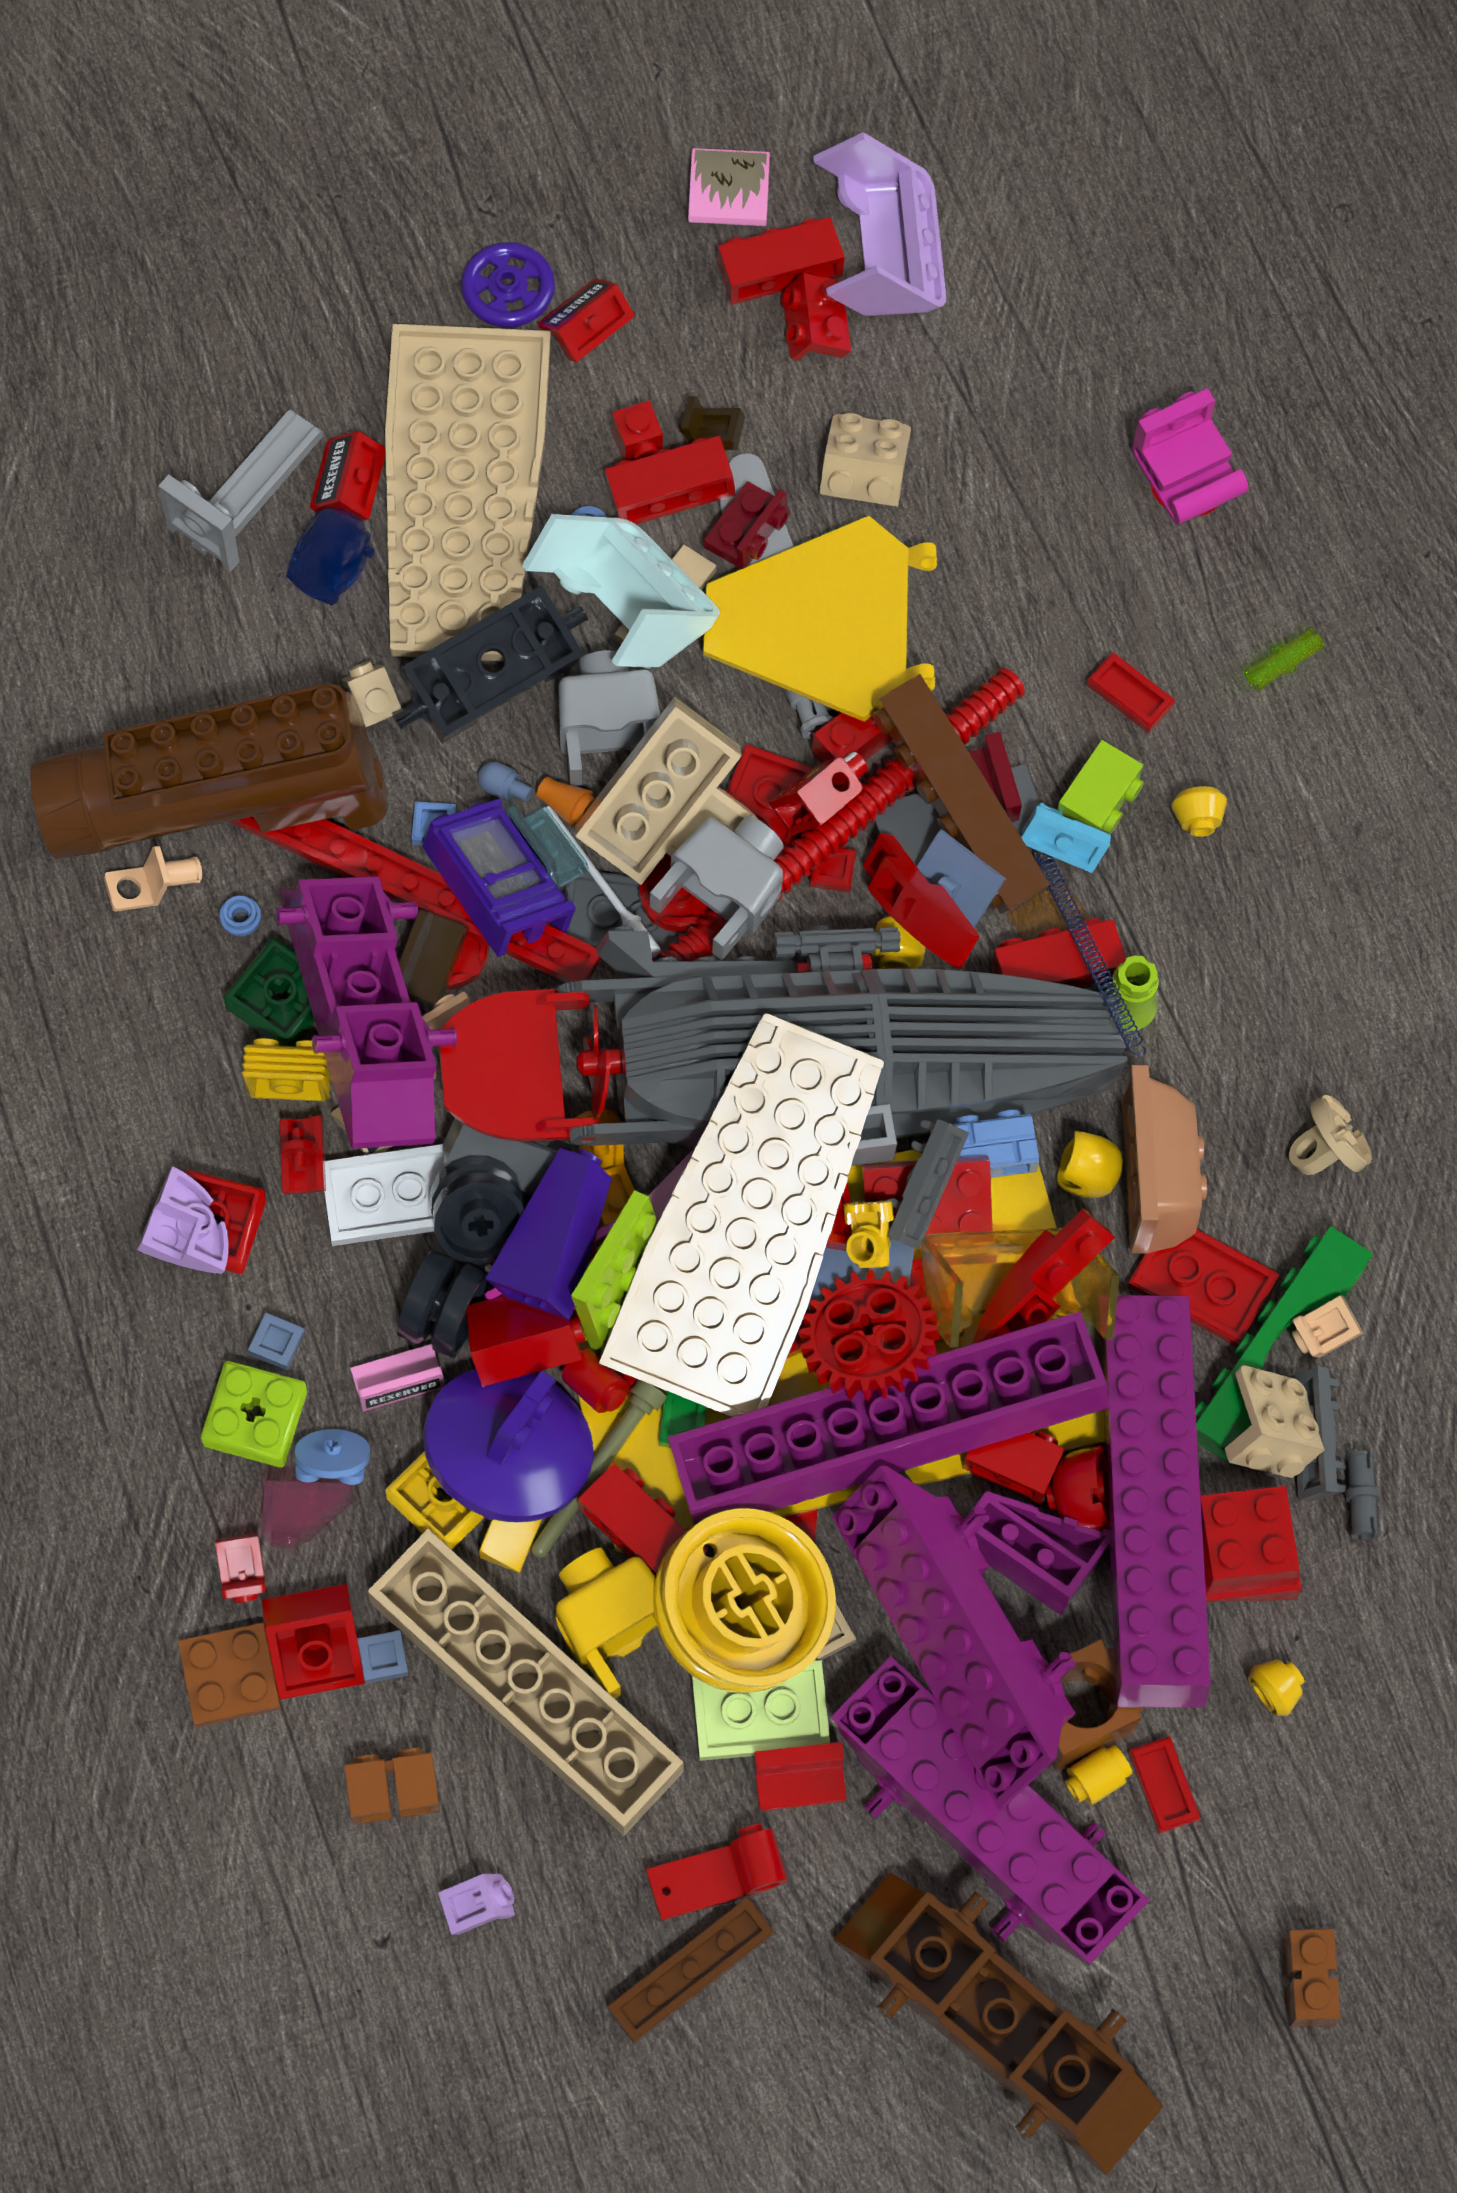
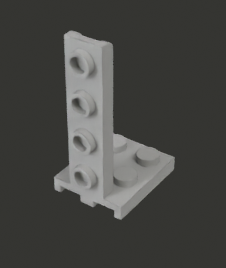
(219, 521)

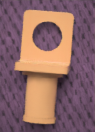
(152, 880)

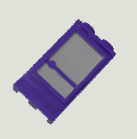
(495, 875)

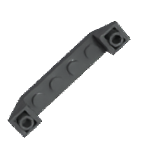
(631, 957)

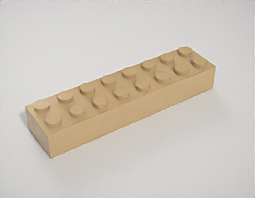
(526, 1682)

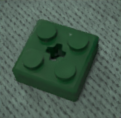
(253, 997)

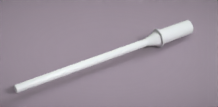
(627, 917)

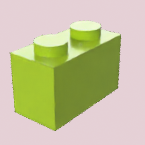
(1102, 788)

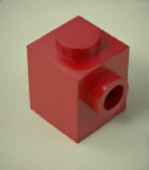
(636, 431)

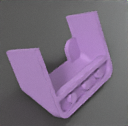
(896, 229)

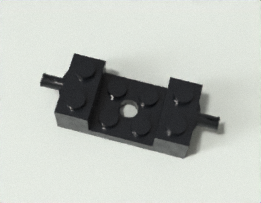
(454, 688)

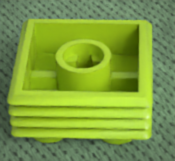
(267, 1437)

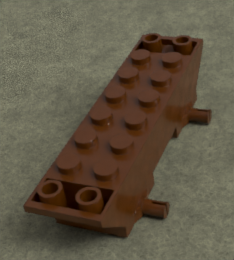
(1001, 2020)

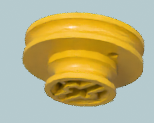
(774, 1577)

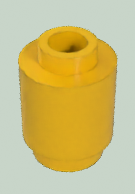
(1098, 1775)

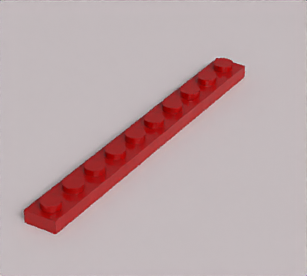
(410, 881)

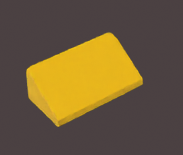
(509, 1543)

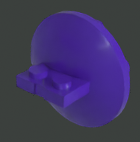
(508, 1446)

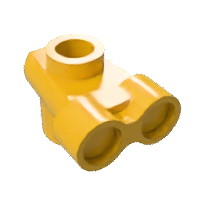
(869, 1224)

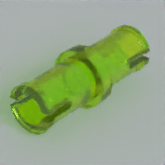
(1284, 659)

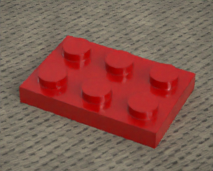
(965, 1201)

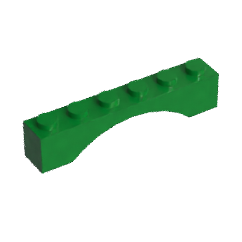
(1329, 1272)

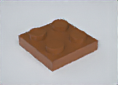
(229, 1675)

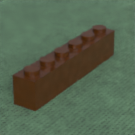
(957, 788)

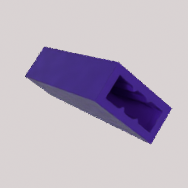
(554, 1235)

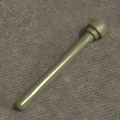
(643, 1401)

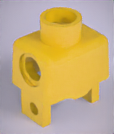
(605, 1612)

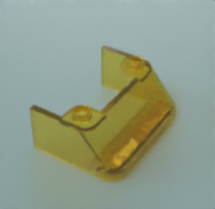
(969, 1267)

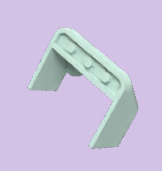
(631, 578)

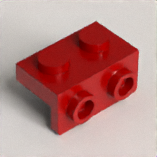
(814, 318)

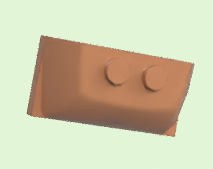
(1160, 1163)

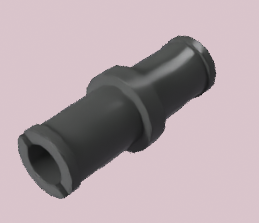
(1362, 1495)

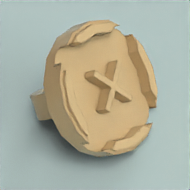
(1332, 1138)

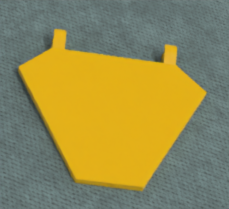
(824, 617)

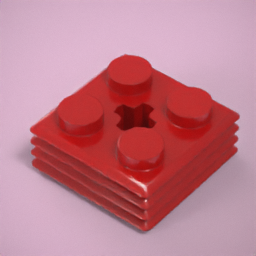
(240, 1210)

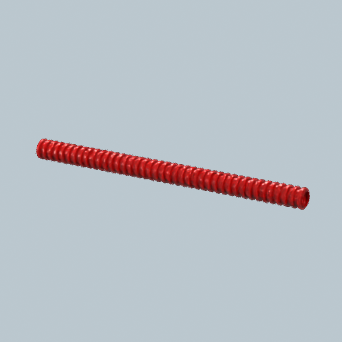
(872, 800)

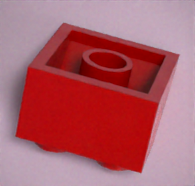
(313, 1641)

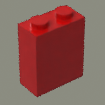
(519, 1340)

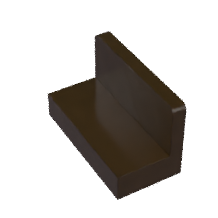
(431, 955)

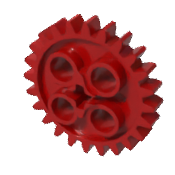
(876, 1366)

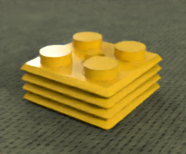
(285, 1071)
(416, 1498)

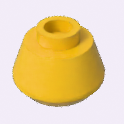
(1199, 810)
(1277, 1685)

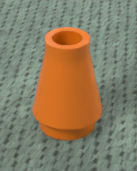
(565, 799)

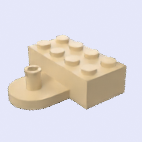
(663, 793)

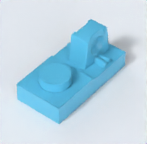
(1064, 838)

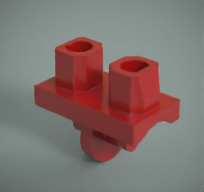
(302, 1155)

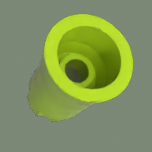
(1138, 986)

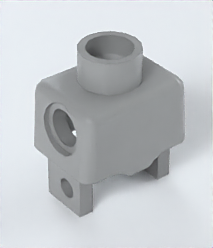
(604, 709)
(728, 874)

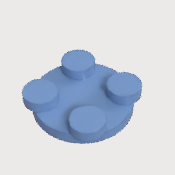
(332, 1455)

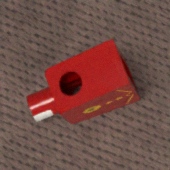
(820, 793)

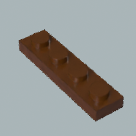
(690, 1970)

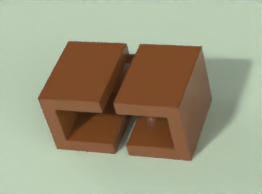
(369, 1786)
(1314, 1997)

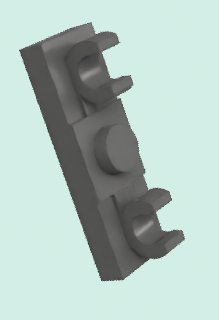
(926, 1182)
(1320, 1475)

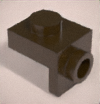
(711, 422)

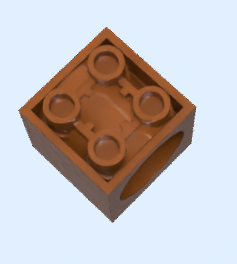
(1096, 1666)

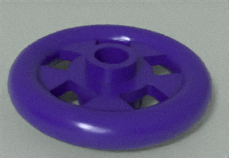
(496, 312)

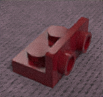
(747, 525)

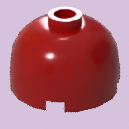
(1081, 1488)

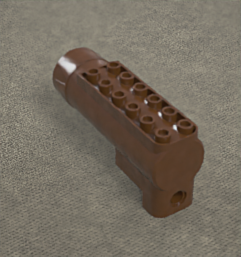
(264, 758)

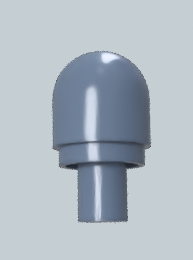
(503, 782)

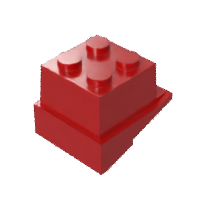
(1249, 1546)

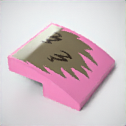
(729, 187)

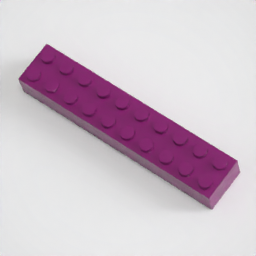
(838, 1442)
(1155, 1506)

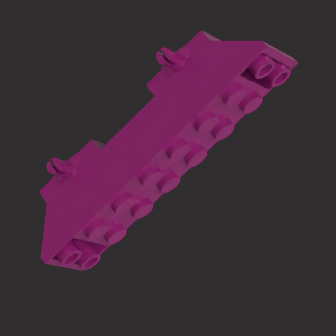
(362, 1010)
(930, 1582)
(1024, 1851)

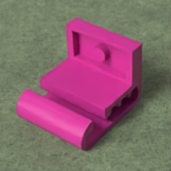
(1187, 457)

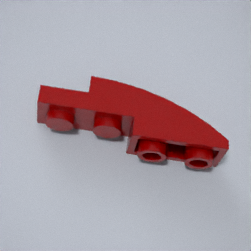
(916, 905)
(1040, 1274)

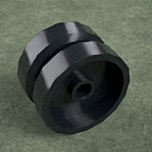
(475, 1207)
(440, 1303)

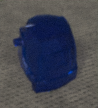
(330, 555)

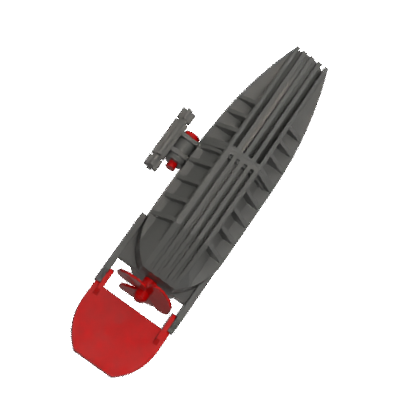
(945, 1039)

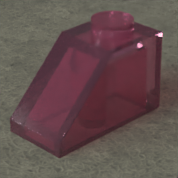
(301, 1510)

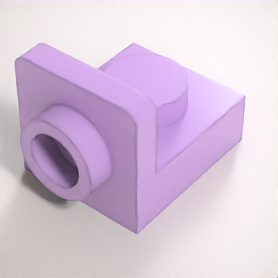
(477, 1902)

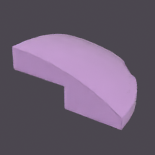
(184, 1227)

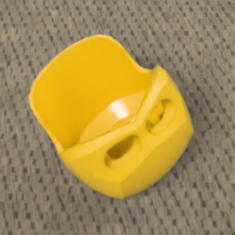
(1092, 1166)

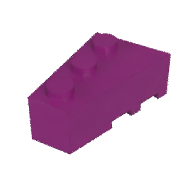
(1038, 1550)

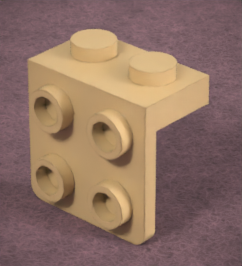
(865, 459)
(1282, 1427)

